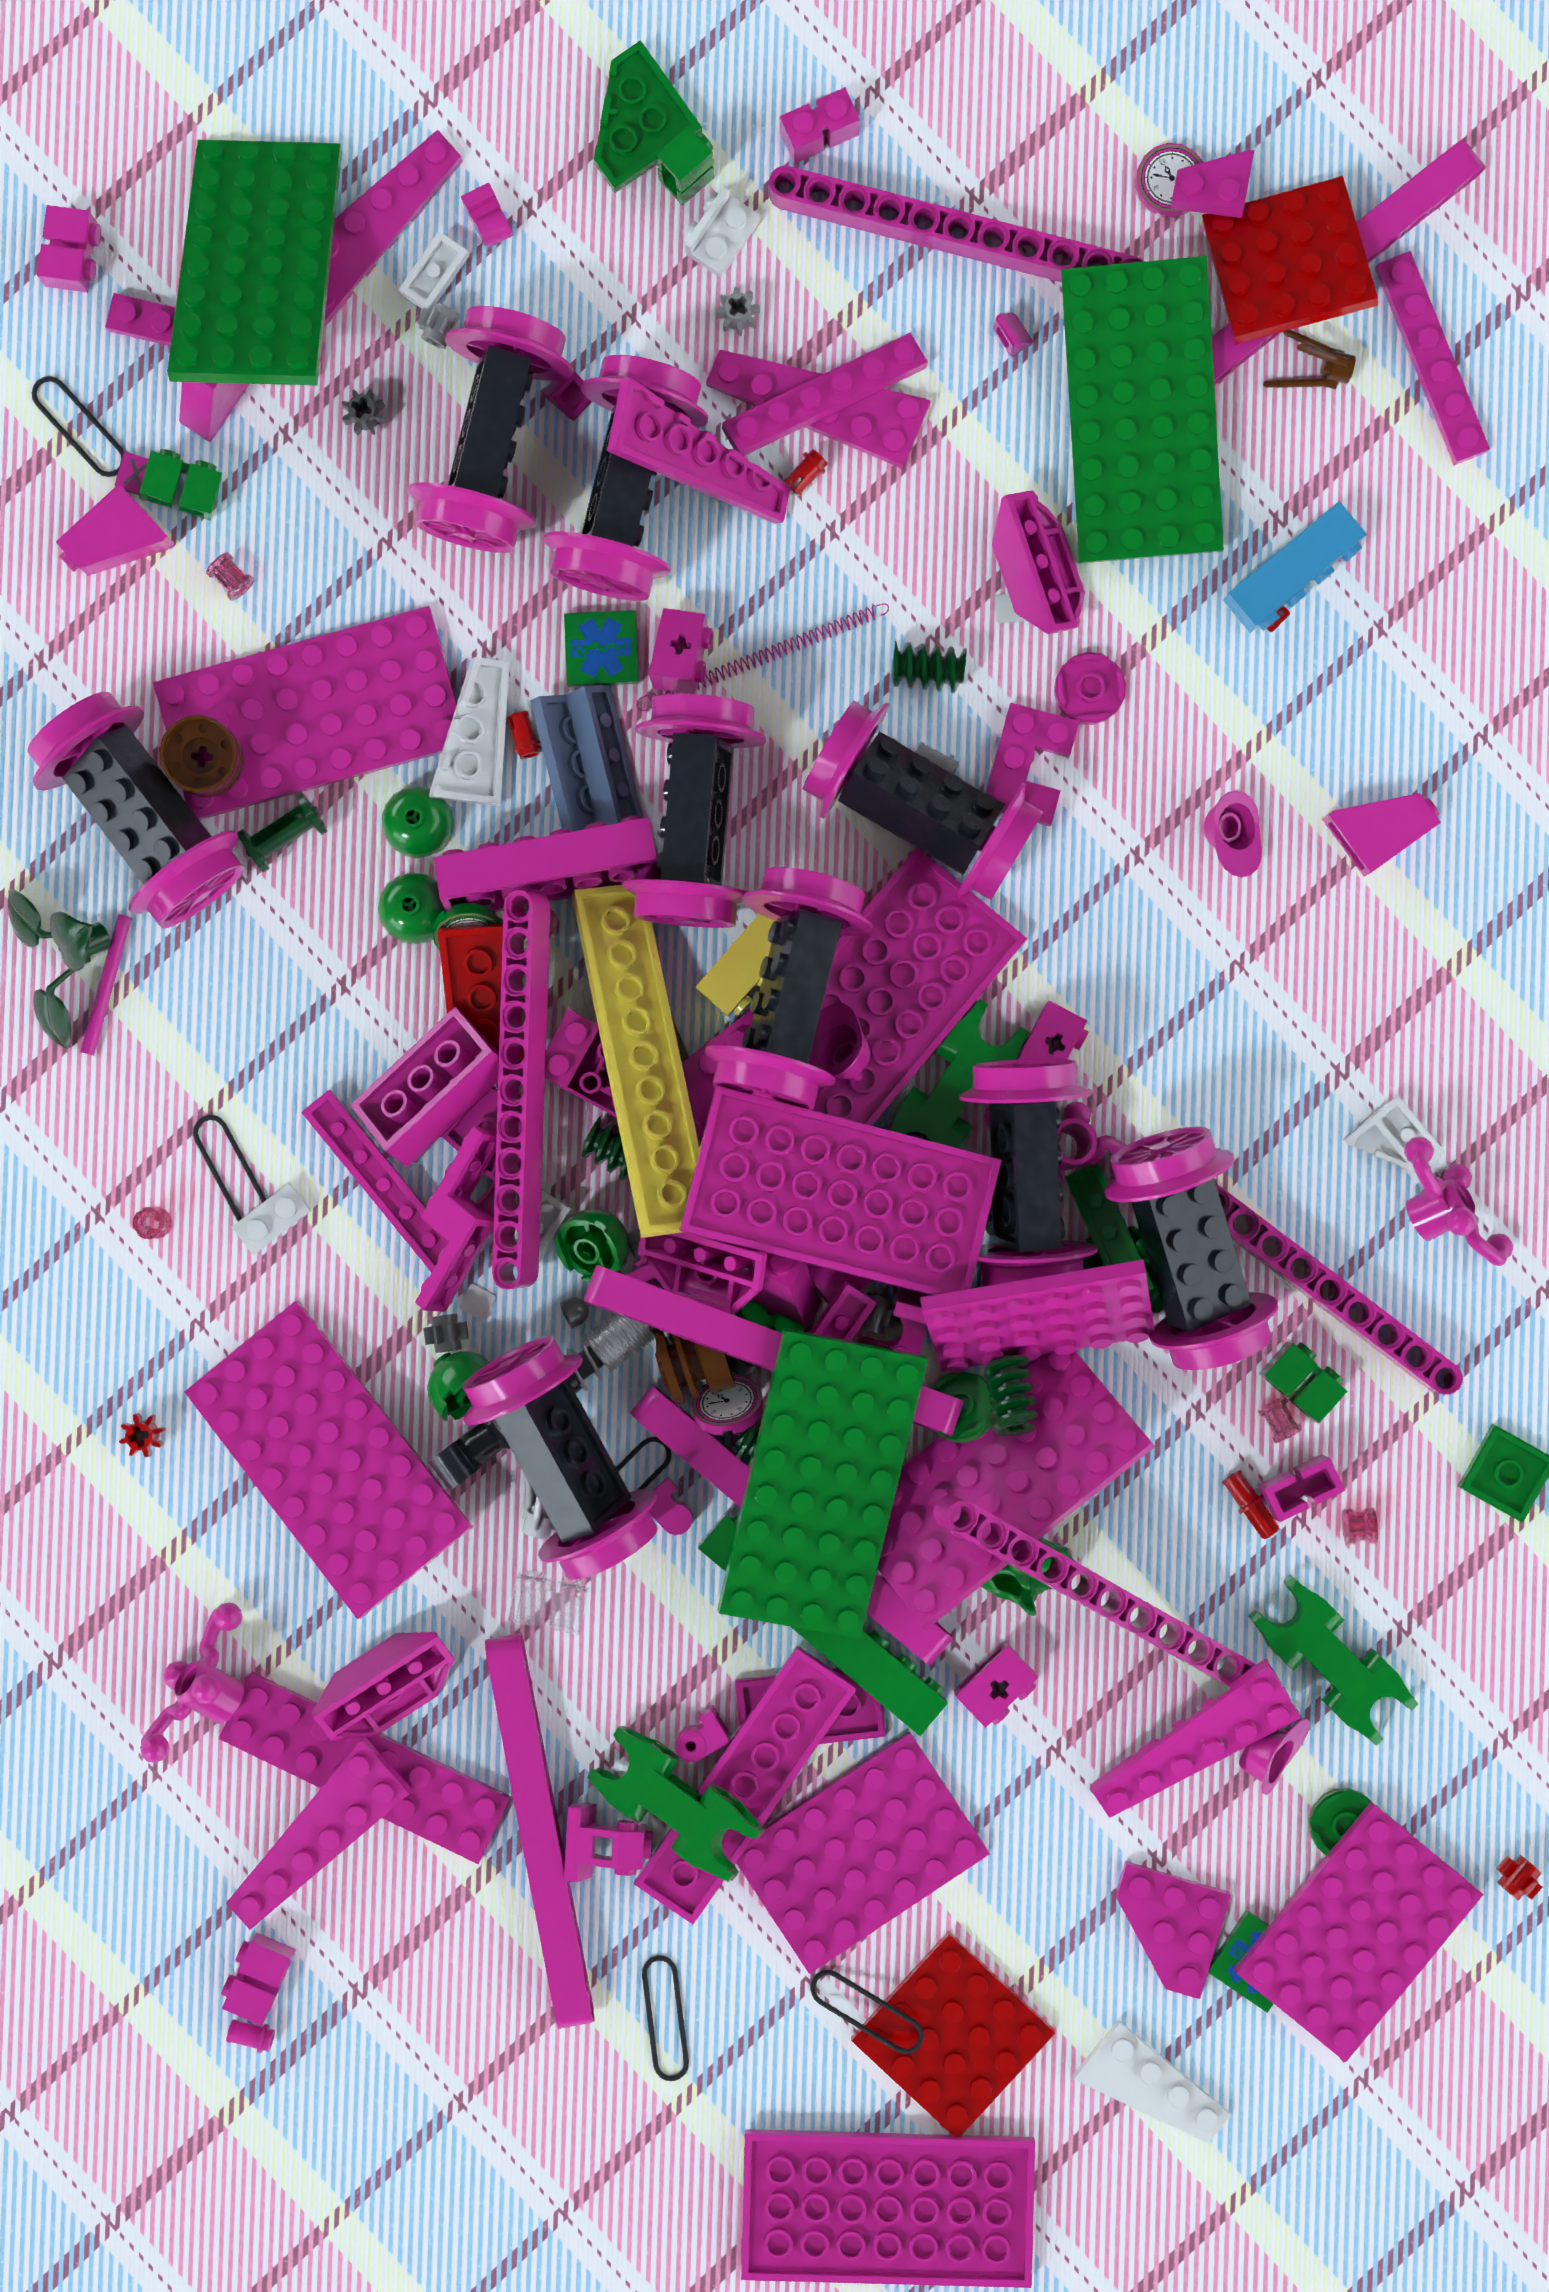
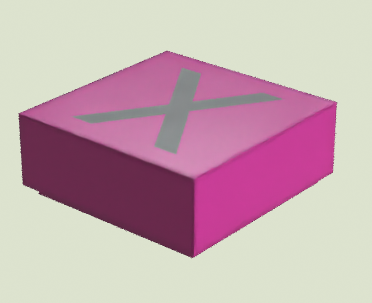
(131, 472)

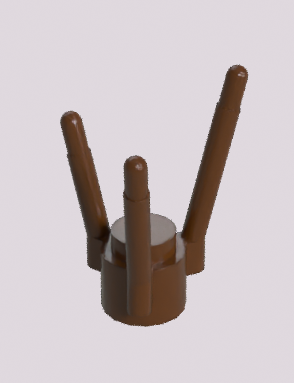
(1335, 365)

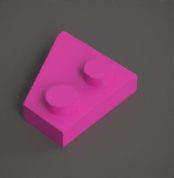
(1214, 185)

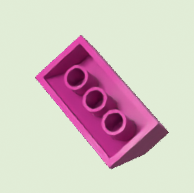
(429, 1087)

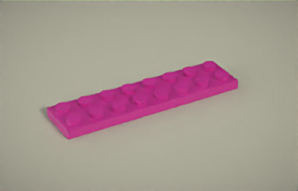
(756, 1770)
(443, 1801)

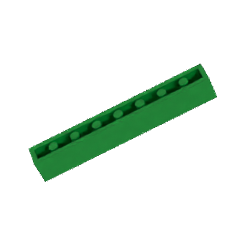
(864, 1660)

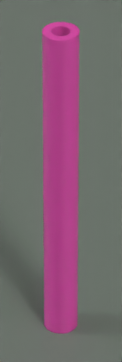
(106, 984)

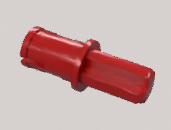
(1251, 1504)

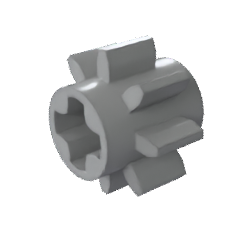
(737, 301)
(437, 324)

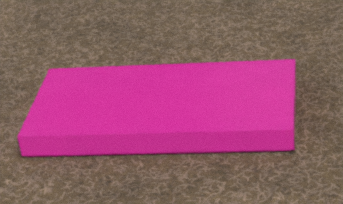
(857, 1721)

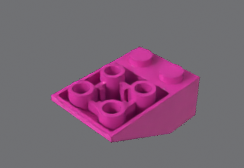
(578, 1062)

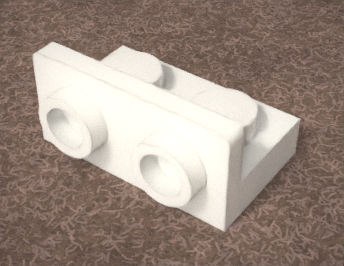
(720, 231)

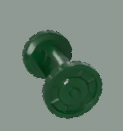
(282, 831)

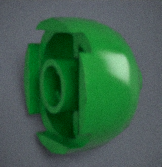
(426, 835)
(412, 925)
(592, 1240)
(446, 1382)

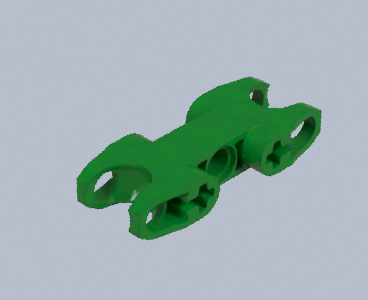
(938, 1113)
(1353, 1680)
(696, 1817)

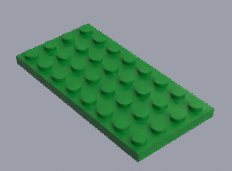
(255, 263)
(1142, 409)
(822, 1483)

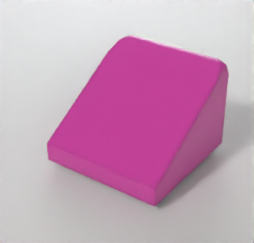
(1011, 333)
(567, 396)

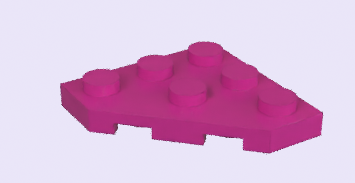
(1174, 1923)

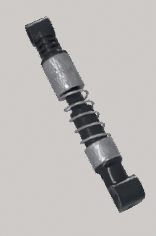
(609, 1345)

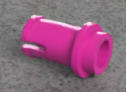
(251, 2035)

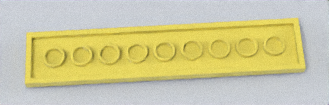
(639, 1055)

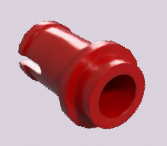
(807, 470)
(523, 735)

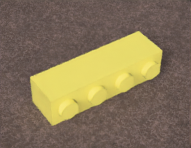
(738, 969)

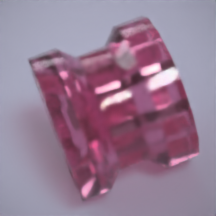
(1360, 1526)

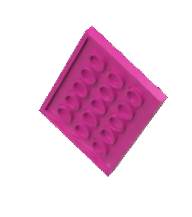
(1040, 1316)
(860, 1852)
(1358, 1932)

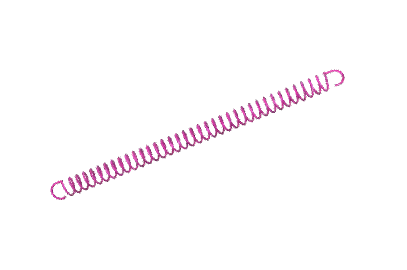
(779, 653)

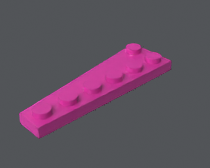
(382, 213)
(876, 425)
(675, 448)
(1242, 1715)
(336, 1816)

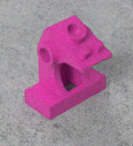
(909, 1310)
(629, 1846)

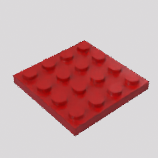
(1290, 261)
(972, 2030)

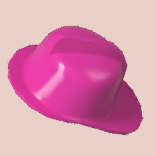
(1235, 833)
(840, 1043)
(1272, 1754)

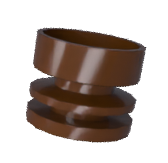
(188, 740)
(688, 1363)

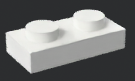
(434, 271)
(271, 1219)

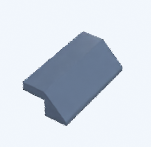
(586, 757)

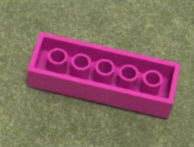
(549, 864)

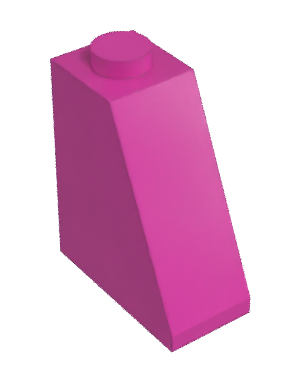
(208, 405)
(112, 535)
(1381, 829)
(788, 1290)

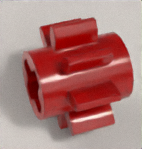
(140, 1425)
(1519, 1877)

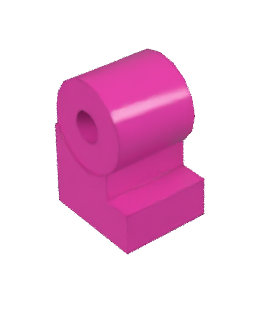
(486, 215)
(671, 1514)
(701, 1740)

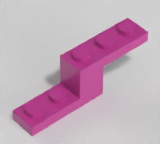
(458, 1220)

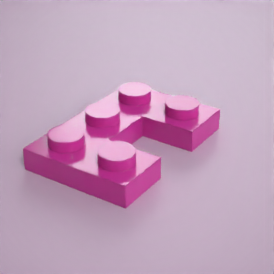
(1022, 734)

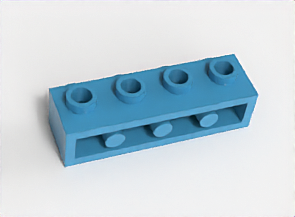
(1294, 567)

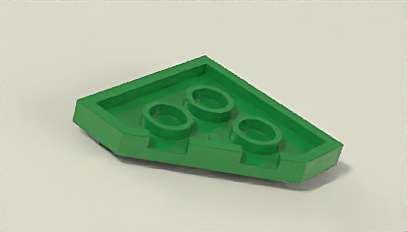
(637, 117)

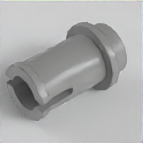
(938, 758)

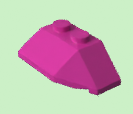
(1037, 564)
(705, 1269)
(383, 1685)

